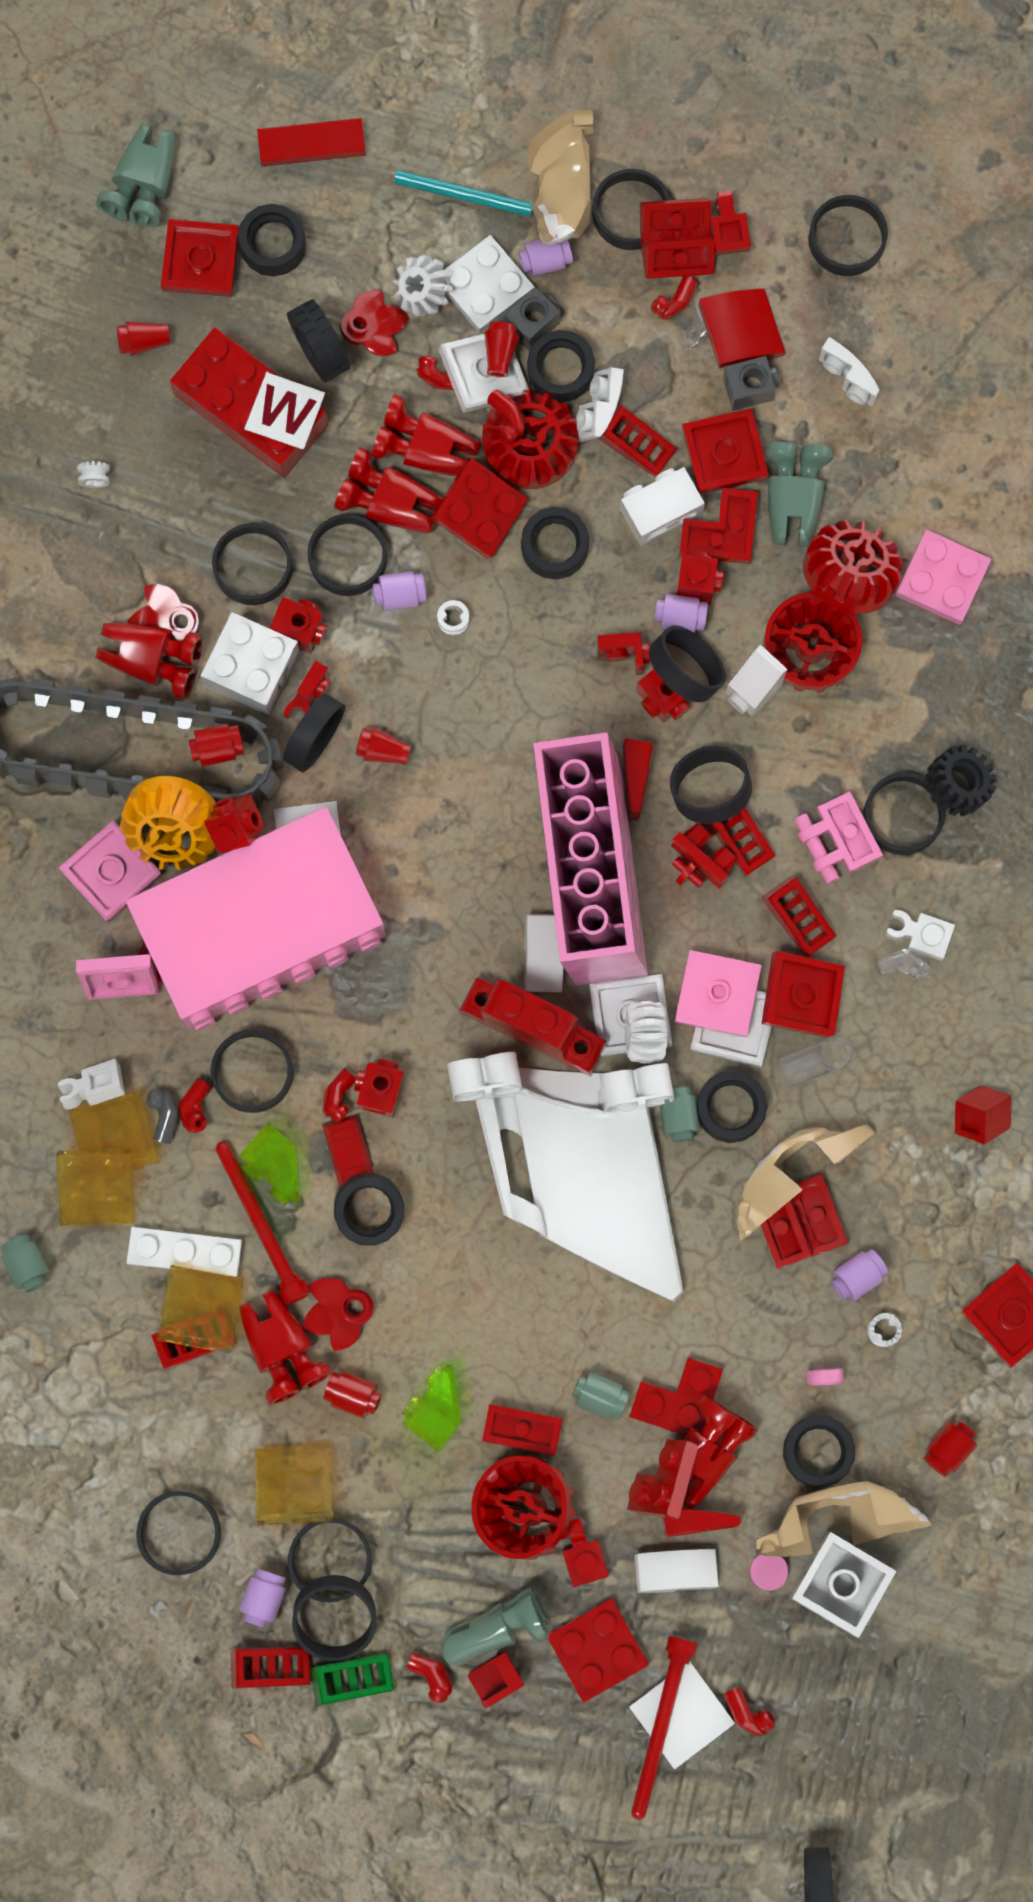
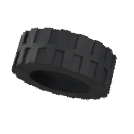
(318, 340)

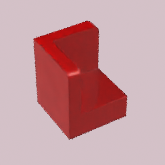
(982, 1114)
(495, 1680)

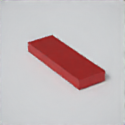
(311, 142)

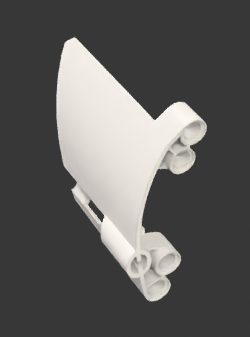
(585, 1158)

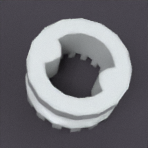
(93, 475)
(442, 617)
(892, 1321)

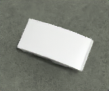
(858, 382)
(595, 416)
(542, 959)
(676, 1570)

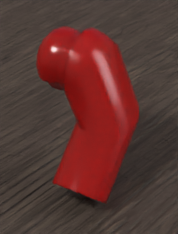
(668, 308)
(510, 411)
(333, 1096)

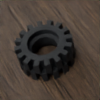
(949, 792)

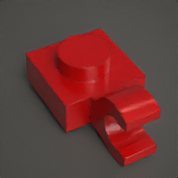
(728, 228)
(312, 687)
(583, 1559)

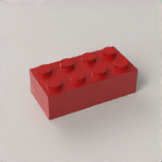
(222, 386)

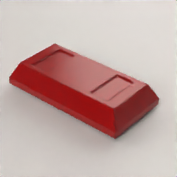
(347, 1148)

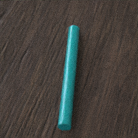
(463, 193)

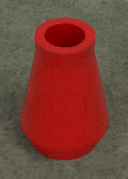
(141, 337)
(500, 346)
(380, 747)

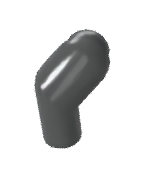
(167, 1113)

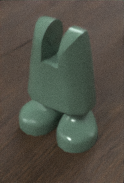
(142, 167)
(795, 495)
(496, 1628)

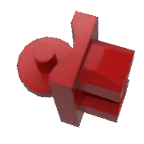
(689, 847)

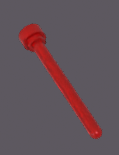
(291, 1285)
(679, 1654)

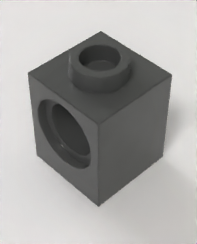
(534, 302)
(742, 396)

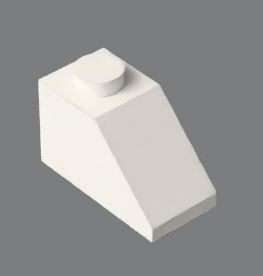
(756, 682)

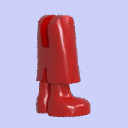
(429, 441)
(393, 495)
(143, 653)
(277, 1341)
(714, 1458)

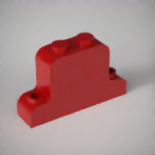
(533, 1023)

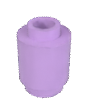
(544, 259)
(399, 591)
(681, 612)
(859, 1275)
(262, 1598)

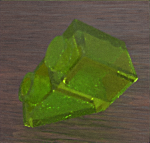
(276, 1161)
(438, 1411)

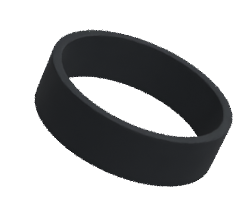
(614, 178)
(849, 201)
(341, 520)
(247, 529)
(674, 676)
(314, 732)
(909, 777)
(717, 813)
(246, 1034)
(139, 1533)
(291, 1558)
(342, 1652)
(818, 1875)

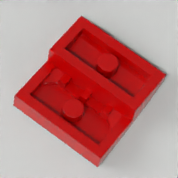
(677, 238)
(741, 326)
(804, 1225)

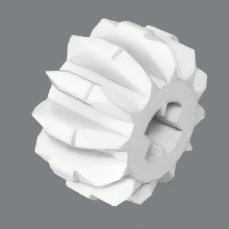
(427, 298)
(645, 1032)

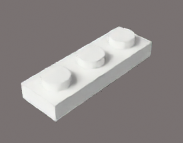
(193, 1251)

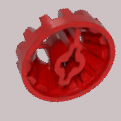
(523, 461)
(850, 586)
(842, 650)
(495, 1508)

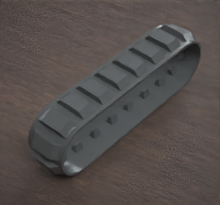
(150, 710)

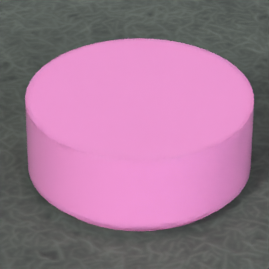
(824, 1376)
(768, 1572)

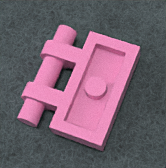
(848, 832)

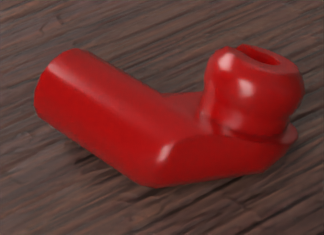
(432, 376)
(191, 1107)
(435, 1675)
(746, 1718)

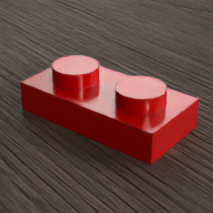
(522, 1430)

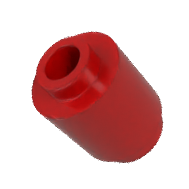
(216, 745)
(352, 1394)
(950, 1448)

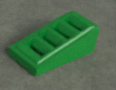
(319, 1684)

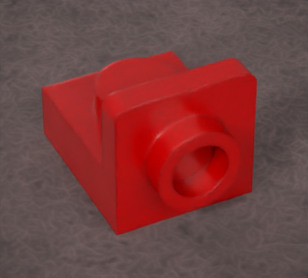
(618, 646)

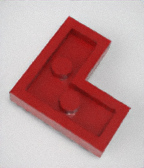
(729, 537)
(680, 1409)
(665, 1492)

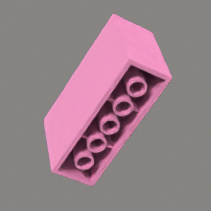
(590, 859)
(257, 919)

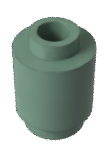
(681, 1116)
(24, 1263)
(600, 1396)

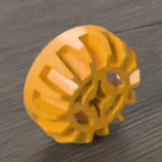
(177, 808)

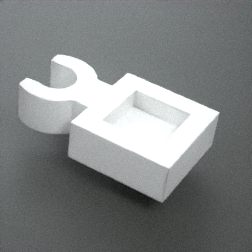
(927, 935)
(96, 1085)

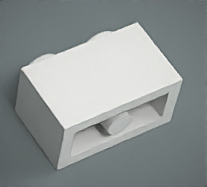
(661, 505)

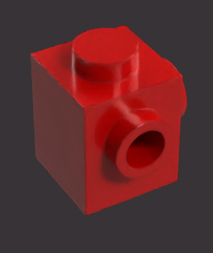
(699, 576)
(300, 622)
(660, 699)
(234, 823)
(379, 1087)

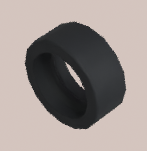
(268, 214)
(566, 340)
(556, 516)
(728, 1079)
(368, 1237)
(847, 1451)

